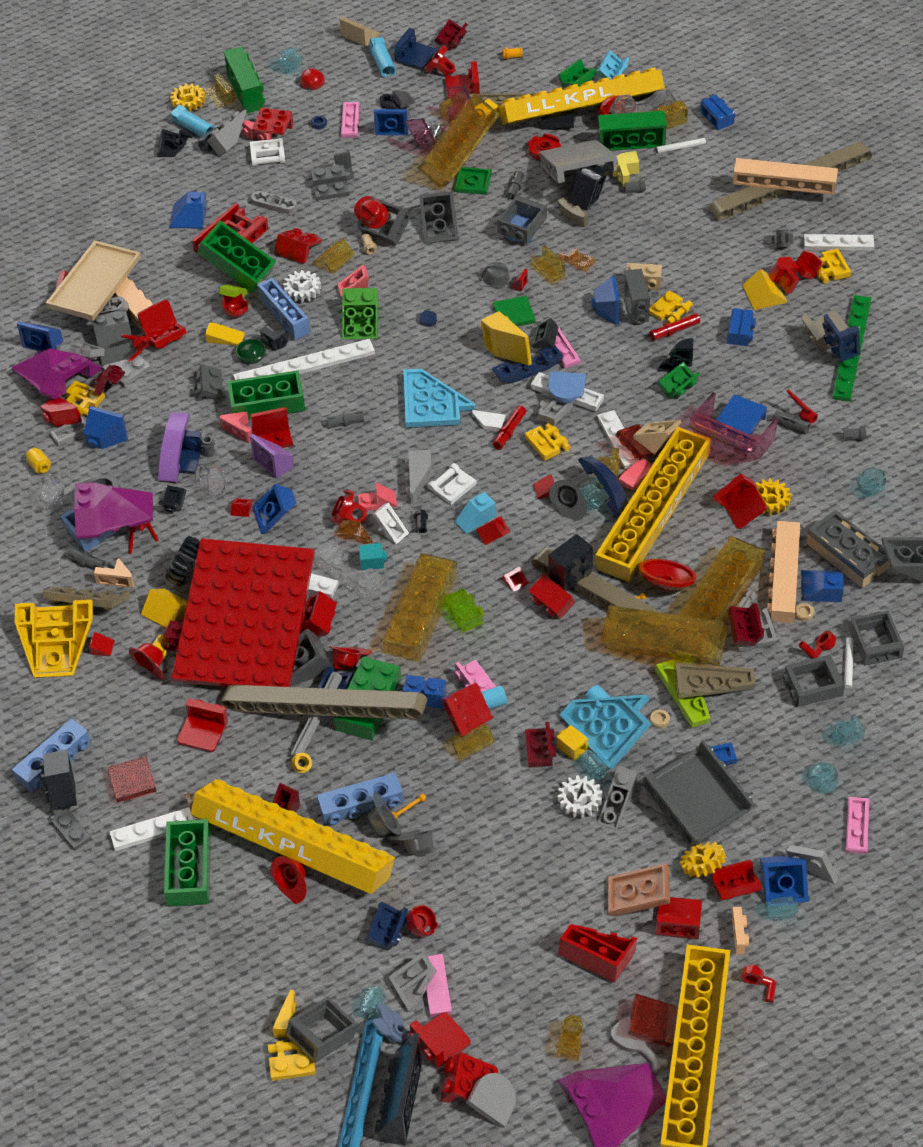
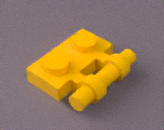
(835, 266)
(666, 304)
(85, 395)
(543, 444)
(289, 1065)

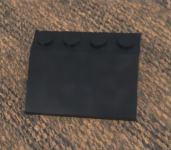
(400, 1093)

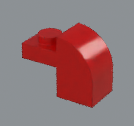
(785, 273)

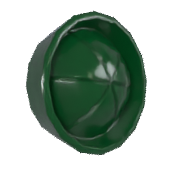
(250, 351)

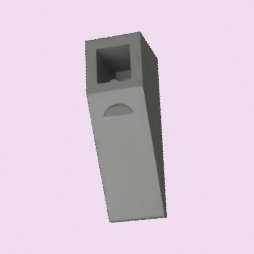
(224, 138)
(419, 472)
(619, 797)

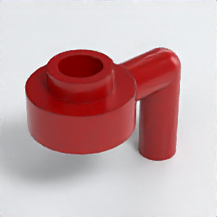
(824, 642)
(754, 975)

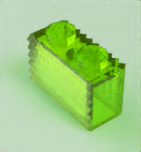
(464, 610)

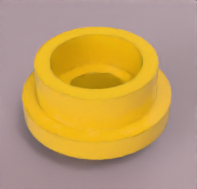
(306, 758)

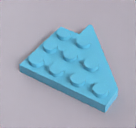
(431, 401)
(609, 724)

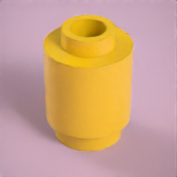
(38, 460)

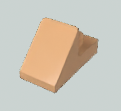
(117, 577)

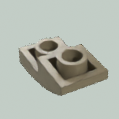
(574, 214)

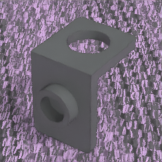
(344, 158)

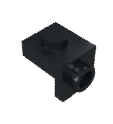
(272, 340)
(173, 499)

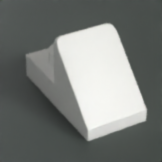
(390, 524)

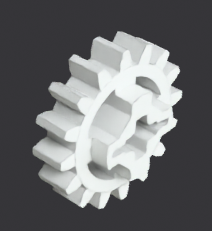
(302, 286)
(587, 801)

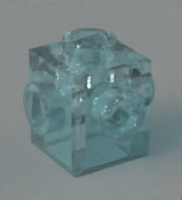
(290, 53)
(594, 493)

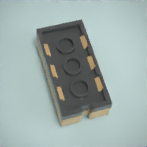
(848, 548)

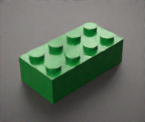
(244, 79)
(632, 130)
(236, 256)
(267, 393)
(369, 676)
(187, 862)

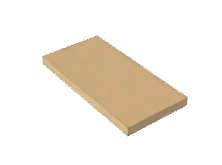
(93, 280)

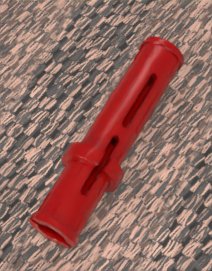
(671, 328)
(505, 433)

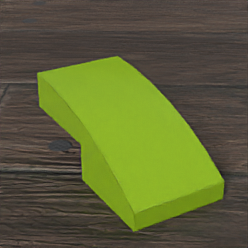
(233, 291)

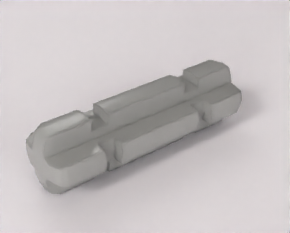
(745, 601)

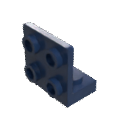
(411, 52)
(844, 343)
(190, 451)

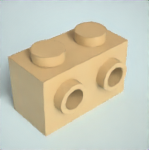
(651, 272)

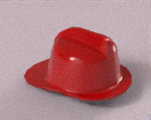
(371, 212)
(347, 657)
(149, 658)
(290, 878)

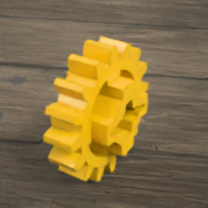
(188, 96)
(772, 494)
(703, 859)

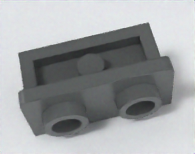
(207, 382)

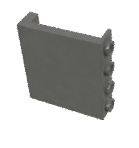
(698, 794)

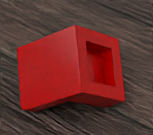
(809, 264)
(493, 530)

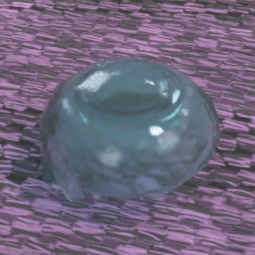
(872, 481)
(823, 777)

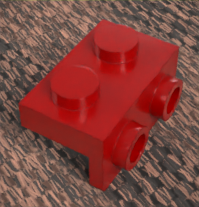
(735, 880)

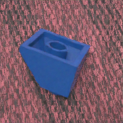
(391, 121)
(189, 211)
(607, 300)
(38, 336)
(104, 428)
(273, 506)
(822, 586)
(784, 878)

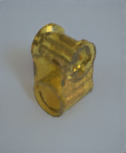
(570, 1041)

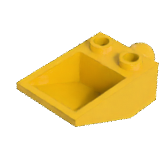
(505, 339)

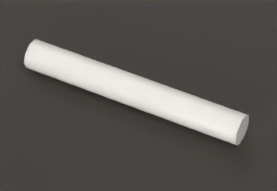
(680, 145)
(849, 662)

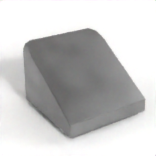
(402, 98)

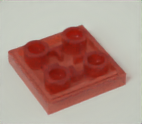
(627, 439)
(131, 779)
(652, 1020)

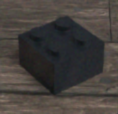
(588, 186)
(570, 562)
(58, 779)

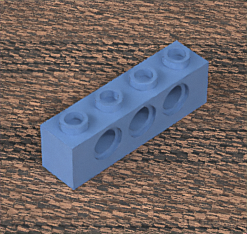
(283, 308)
(69, 737)
(350, 798)

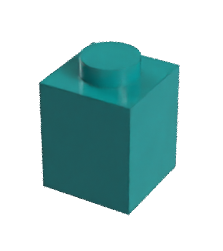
(372, 556)

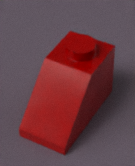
(60, 412)

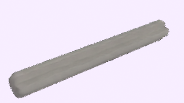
(314, 720)

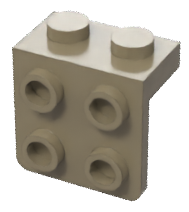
(816, 329)

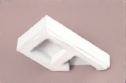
(489, 420)

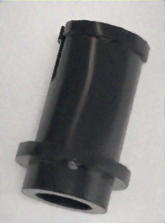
(420, 521)

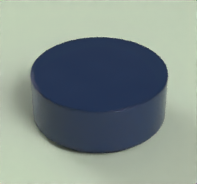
(318, 122)
(428, 318)

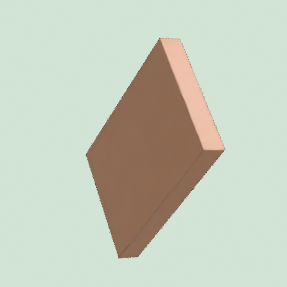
(638, 890)

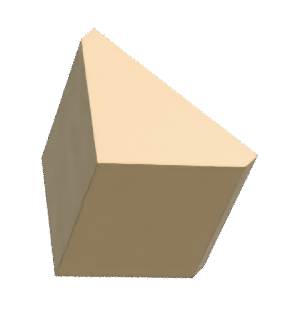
(356, 31)
(656, 434)

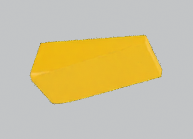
(223, 335)
(286, 1013)

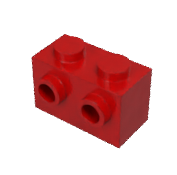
(551, 596)
(319, 614)

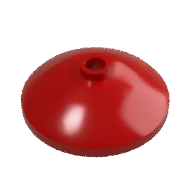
(667, 574)

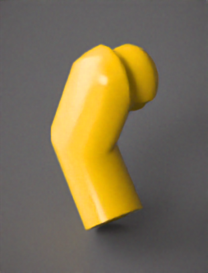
(159, 642)

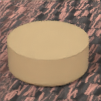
(804, 612)
(660, 719)

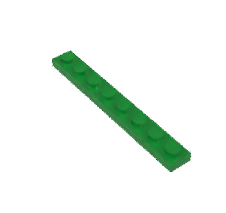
(848, 368)

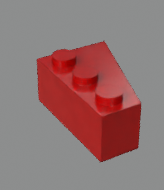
(597, 951)

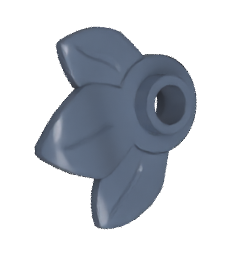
(390, 1024)

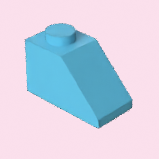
(476, 512)

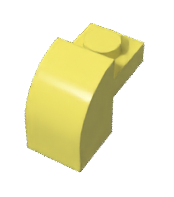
(627, 164)

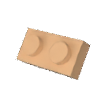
(739, 923)

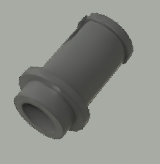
(635, 186)
(853, 434)
(208, 445)

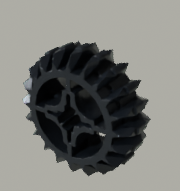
(183, 561)

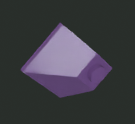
(271, 456)

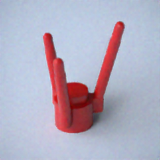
(139, 343)
(806, 413)
(140, 527)

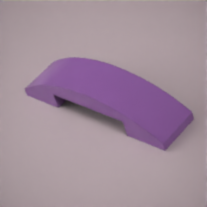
(172, 447)

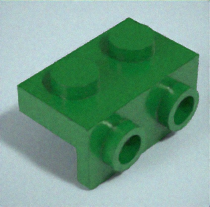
(576, 74)
(677, 380)

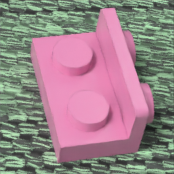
(471, 674)

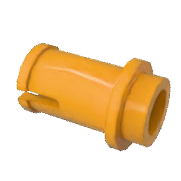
(512, 53)

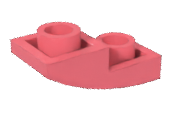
(248, 132)
(635, 474)

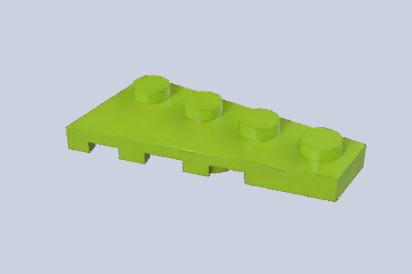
(692, 708)

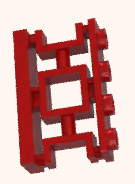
(255, 227)

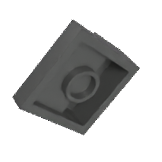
(330, 182)

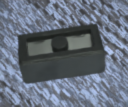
(545, 334)

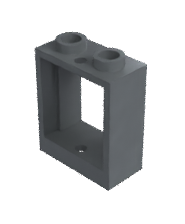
(520, 205)
(397, 228)
(636, 296)
(877, 653)
(831, 691)
(310, 1043)

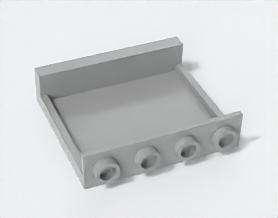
(576, 156)

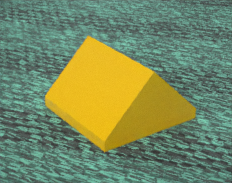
(763, 291)
(164, 606)

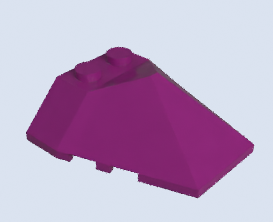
(51, 368)
(108, 507)
(614, 1100)

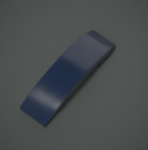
(511, 373)
(608, 481)

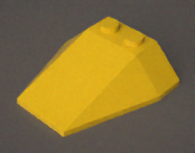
(53, 635)

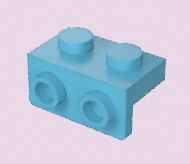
(611, 66)

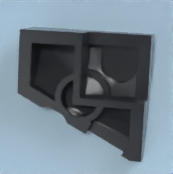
(562, 119)
(169, 147)
(680, 353)

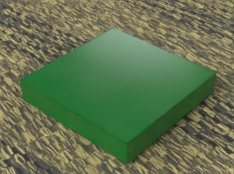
(473, 180)
(517, 310)

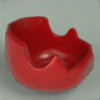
(312, 79)
(235, 305)
(421, 916)

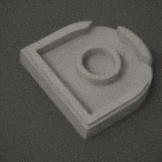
(493, 1098)

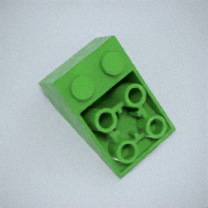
(360, 313)

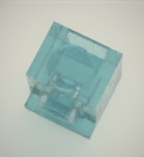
(848, 731)

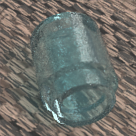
(593, 765)
(782, 908)
(368, 1005)

